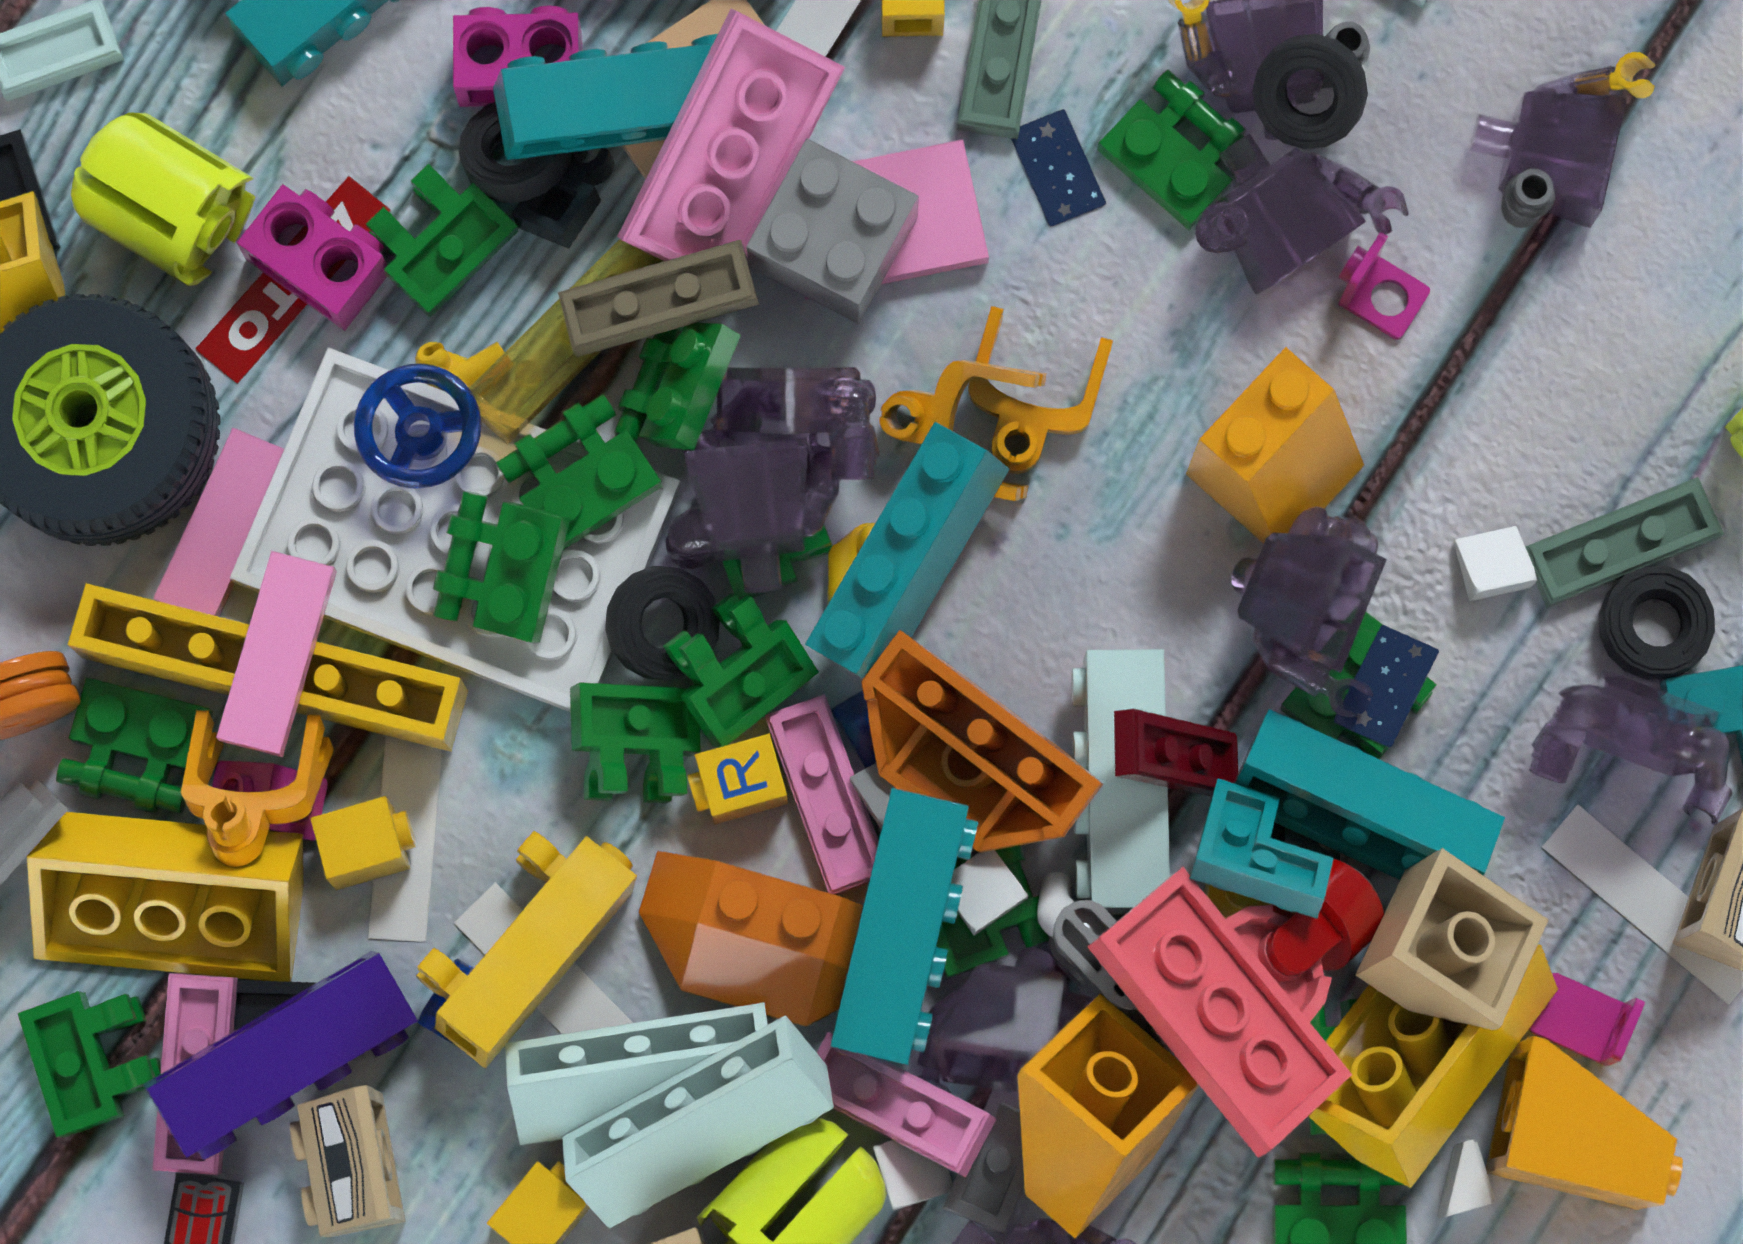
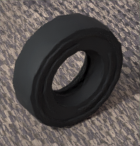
(1334, 62)
(499, 181)
(1688, 600)
(629, 604)

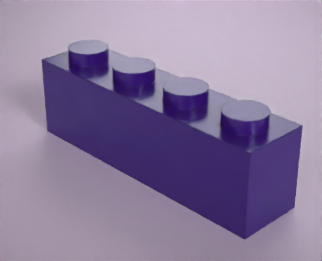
(281, 1054)

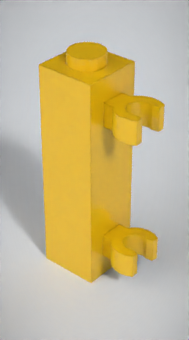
(535, 950)

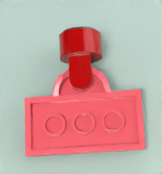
(1242, 993)

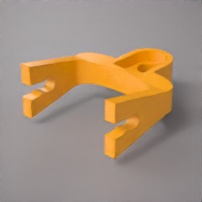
(943, 404)
(1027, 419)
(242, 819)

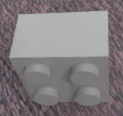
(832, 231)

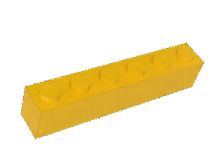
(207, 648)

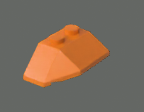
(961, 745)
(750, 936)

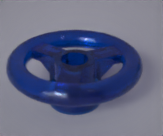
(464, 420)

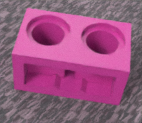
(513, 33)
(306, 265)

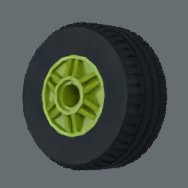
(149, 430)

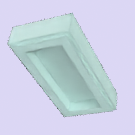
(56, 49)

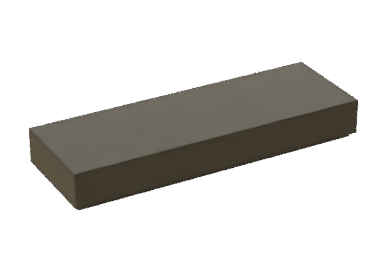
(658, 298)

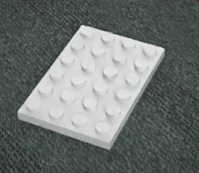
(395, 539)

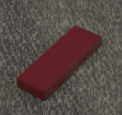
(1173, 752)

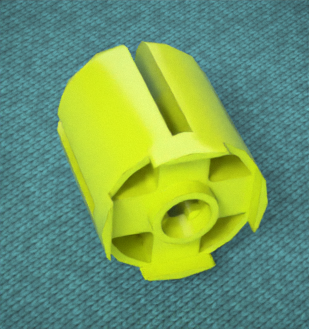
(160, 195)
(780, 1175)

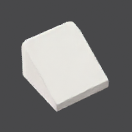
(1494, 563)
(987, 890)
(909, 1175)
(1466, 1181)

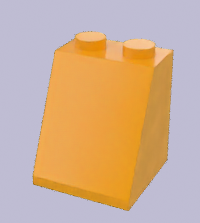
(1277, 449)
(1095, 1112)
(1577, 1134)

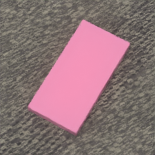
(731, 141)

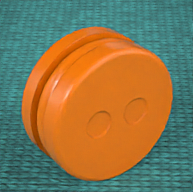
(35, 692)

